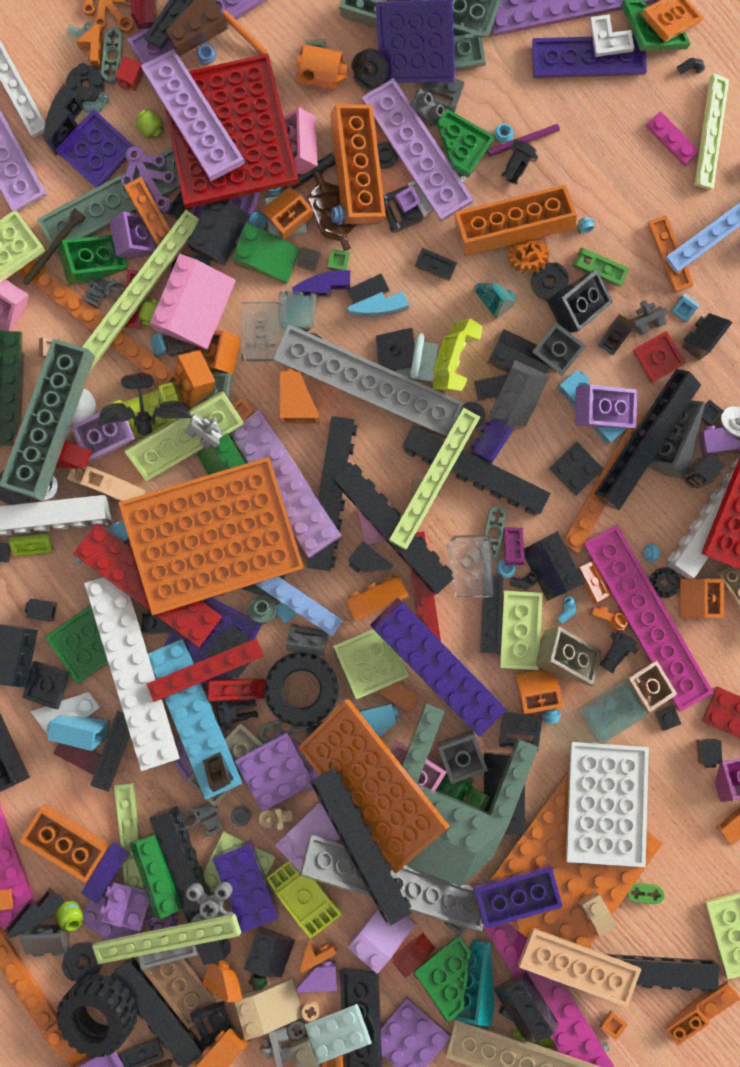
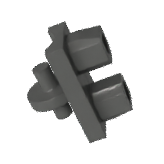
(426, 108)
(656, 314)

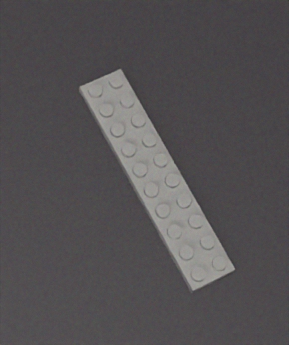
(368, 381)
(427, 894)

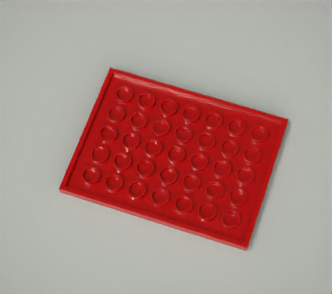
(251, 113)

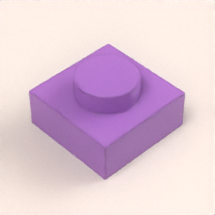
(407, 199)

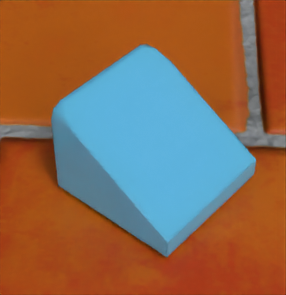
(685, 307)
(159, 345)

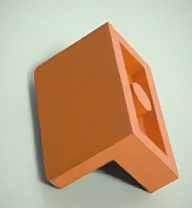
(731, 827)

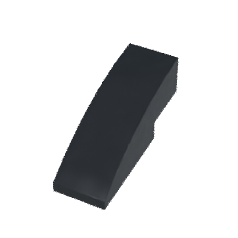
(34, 913)

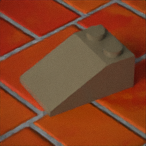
(568, 656)

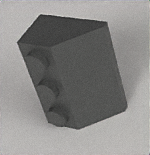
(519, 395)

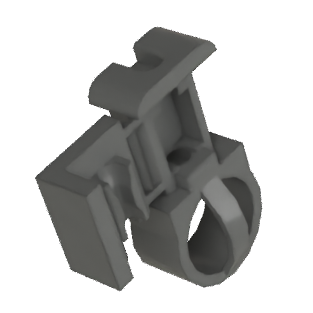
(100, 287)
(208, 817)

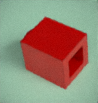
(129, 74)

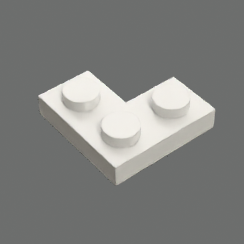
(607, 42)

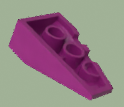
(728, 780)

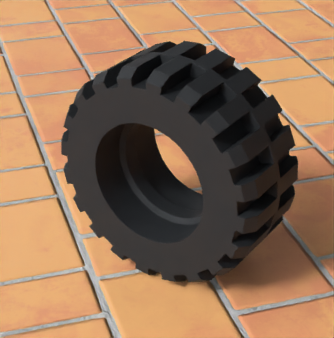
(295, 715)
(83, 1031)

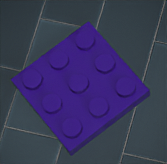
(95, 149)

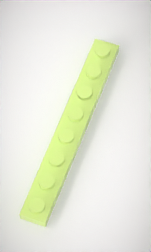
(434, 479)
(167, 939)

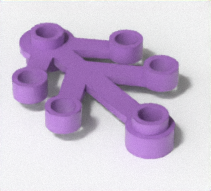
(148, 174)

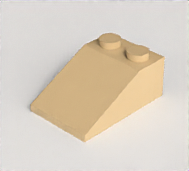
(268, 1008)

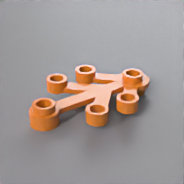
(122, 20)

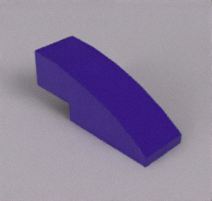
(324, 282)
(105, 872)

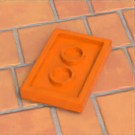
(671, 17)

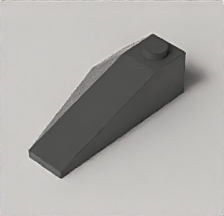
(678, 448)

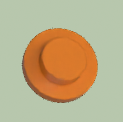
(618, 621)

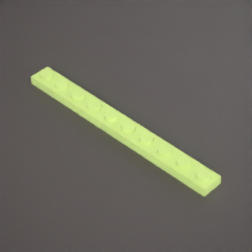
(141, 286)

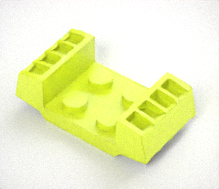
(448, 357)
(166, 392)
(304, 899)

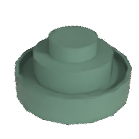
(262, 610)

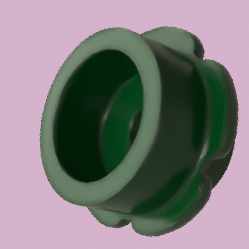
(257, 981)

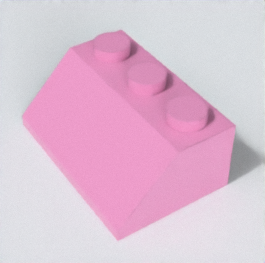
(302, 139)
(12, 304)

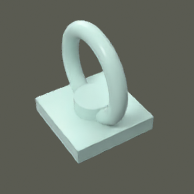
(423, 361)

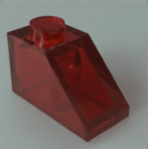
(413, 955)

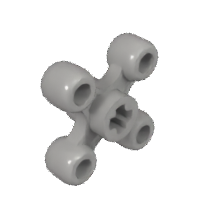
(210, 905)

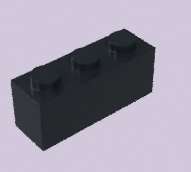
(703, 471)

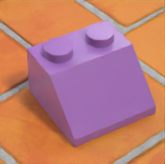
(131, 236)

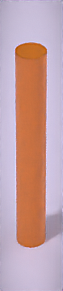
(244, 33)

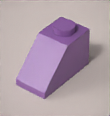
(717, 441)
(319, 978)

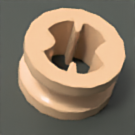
(314, 1016)

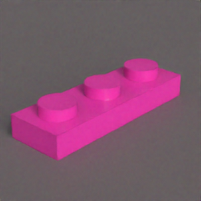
(672, 138)

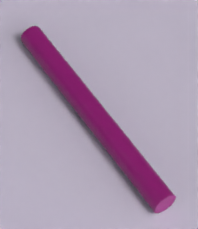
(527, 138)

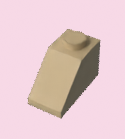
(597, 913)

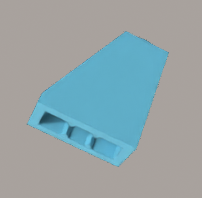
(380, 717)
(78, 731)

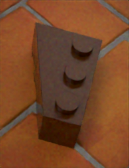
(196, 25)

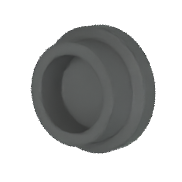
(240, 816)

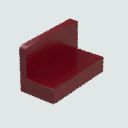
(143, 13)

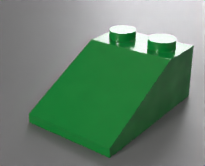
(265, 253)
(89, 259)

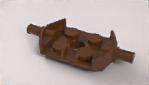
(324, 198)

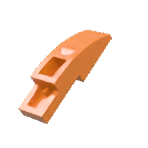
(700, 1011)

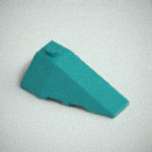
(495, 297)
(479, 991)

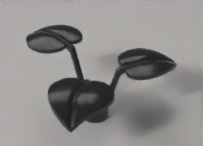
(119, 412)

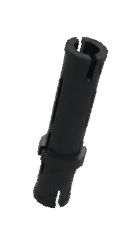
(323, 164)

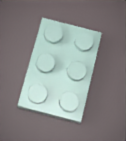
(338, 1033)

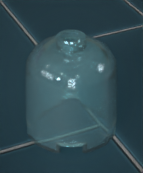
(297, 310)

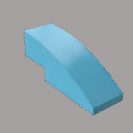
(379, 306)

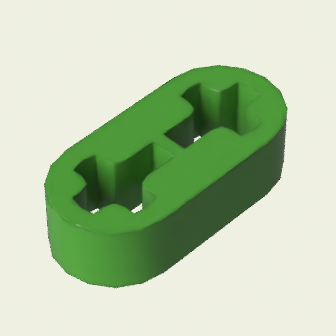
(646, 898)

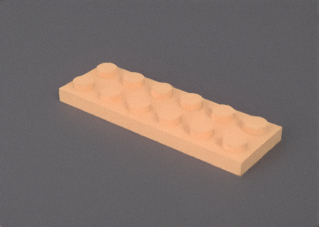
(579, 967)

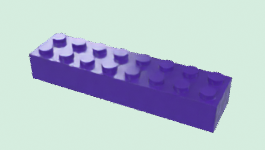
(438, 667)

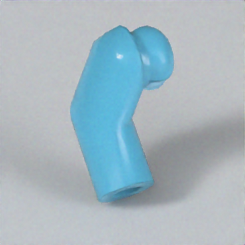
(569, 610)

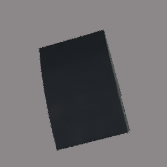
(61, 117)

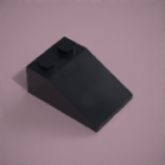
(580, 302)

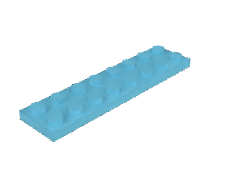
(193, 717)

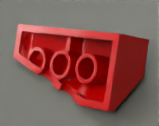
(71, 455)

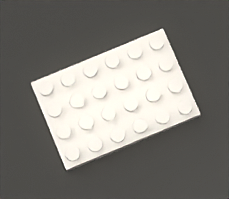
(607, 804)

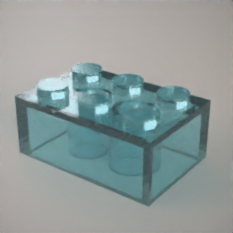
(612, 711)

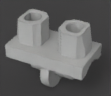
(206, 429)
(281, 1054)

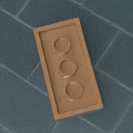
(181, 988)

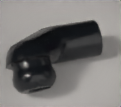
(691, 63)

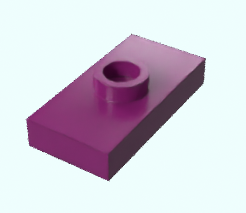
(513, 546)

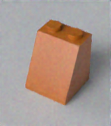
(295, 400)

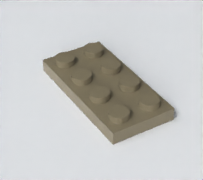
(239, 742)

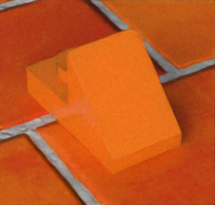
(93, 42)
(312, 957)

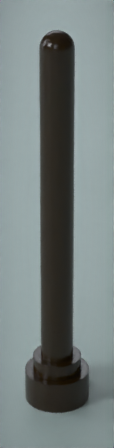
(75, 218)

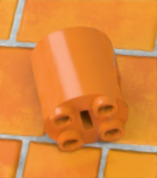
(320, 67)

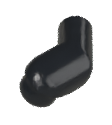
(526, 582)

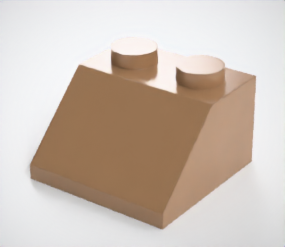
(651, 686)

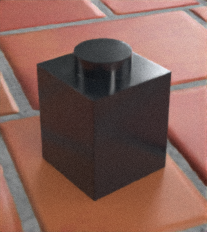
(41, 610)
(709, 752)

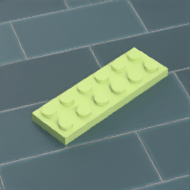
(171, 443)

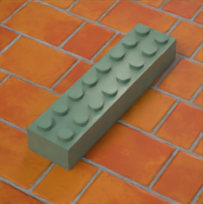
(47, 420)

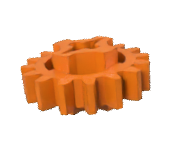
(528, 256)

